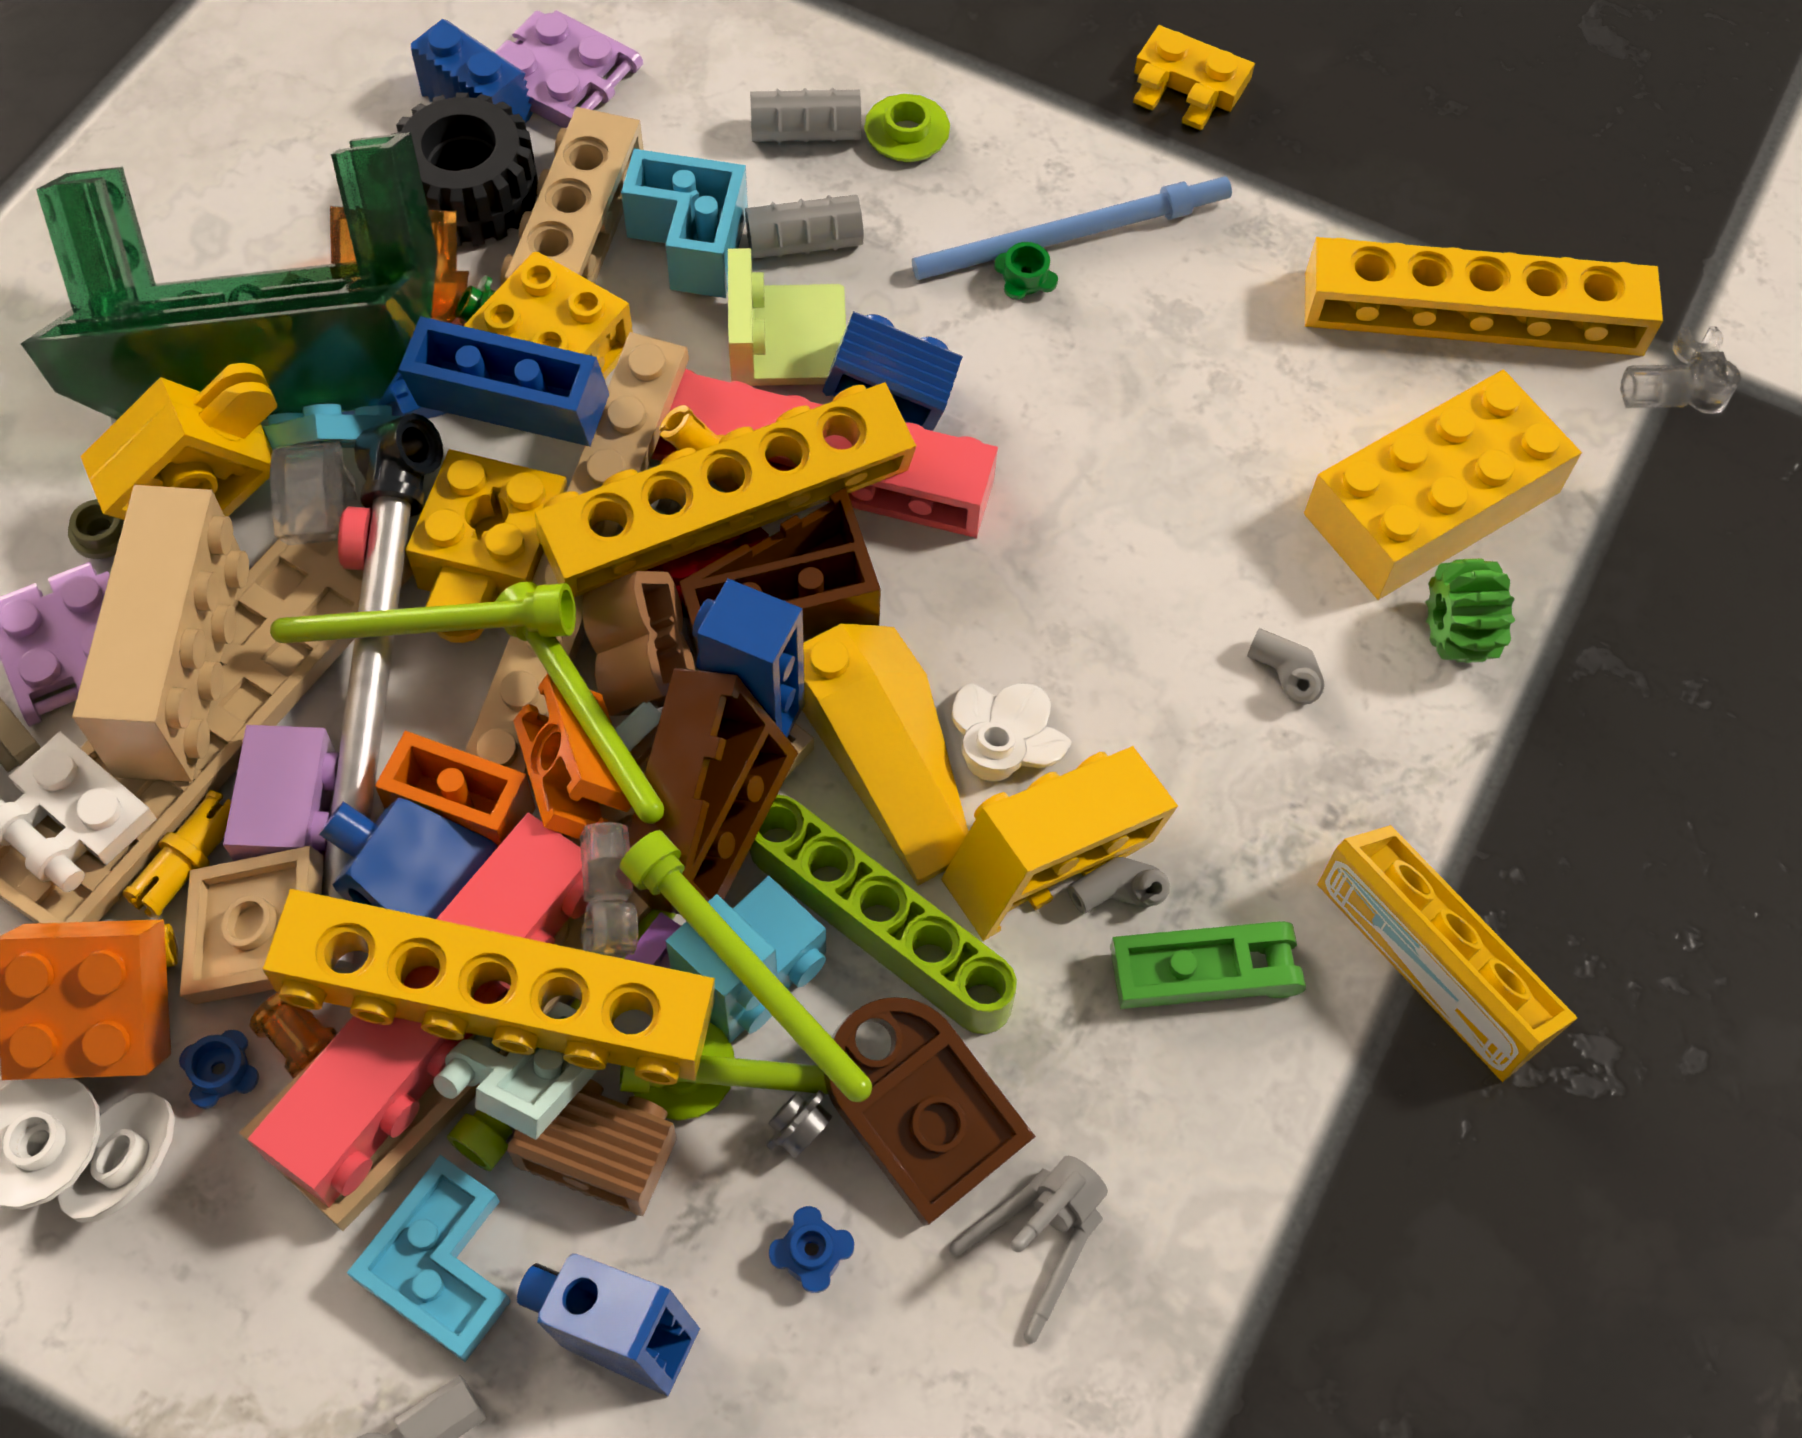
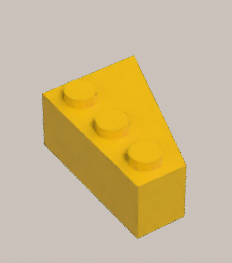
(1053, 833)

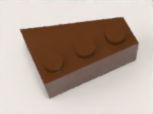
(808, 563)
(717, 776)

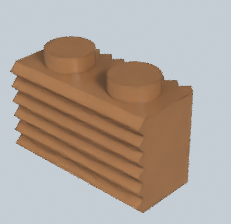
(601, 1148)

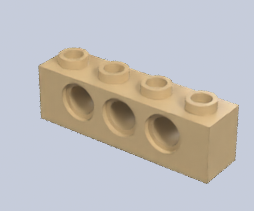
(579, 194)

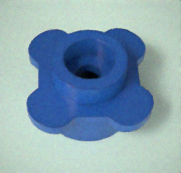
(203, 1055)
(816, 1269)

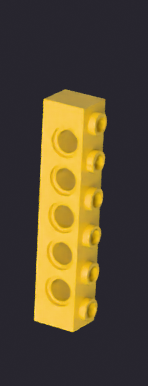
(1482, 296)
(708, 516)
(321, 929)

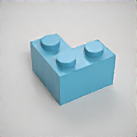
(691, 208)
(775, 930)

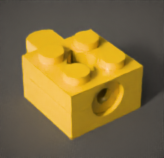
(187, 441)
(478, 531)

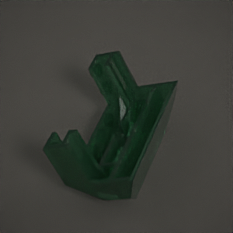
(310, 329)

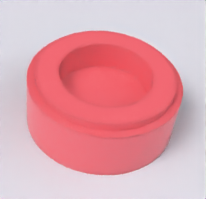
(353, 537)

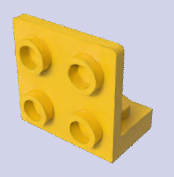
(557, 309)

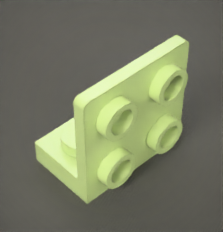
(780, 329)

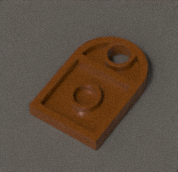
(932, 1109)

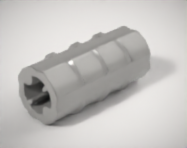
(805, 115)
(804, 226)

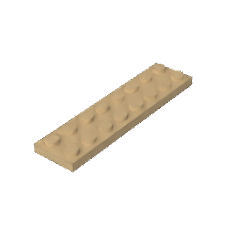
(258, 689)

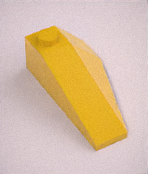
(885, 735)

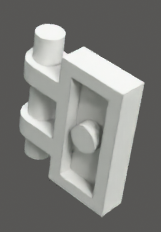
(82, 799)

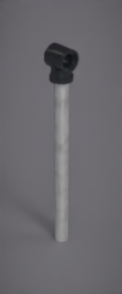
(394, 466)

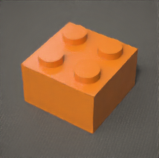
(83, 999)

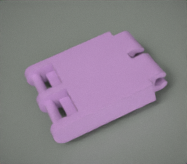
(566, 64)
(50, 637)

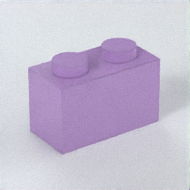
(281, 791)

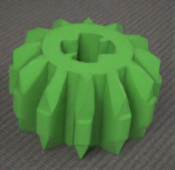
(1470, 610)

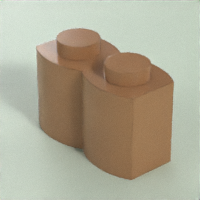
(636, 639)

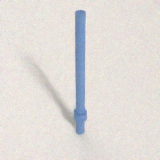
(1172, 201)

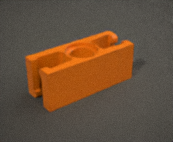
(565, 766)

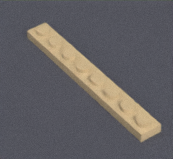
(624, 440)

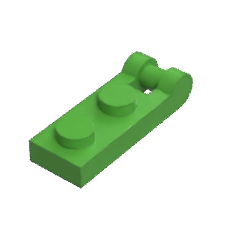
(1205, 965)

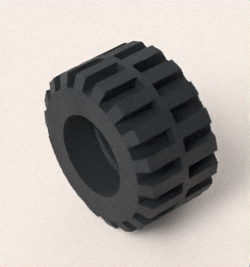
(493, 148)

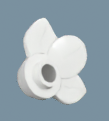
(1006, 730)

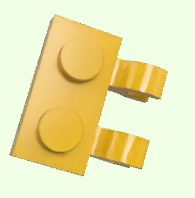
(1191, 67)

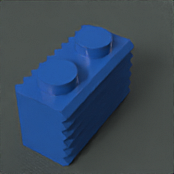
(455, 62)
(914, 368)

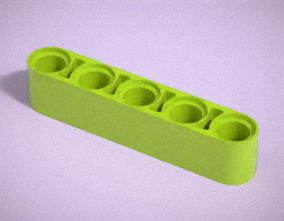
(890, 941)

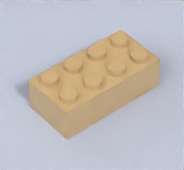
(162, 635)

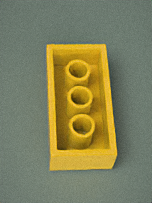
(1440, 483)

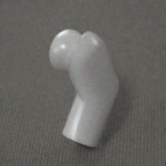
(1293, 663)
(1120, 880)

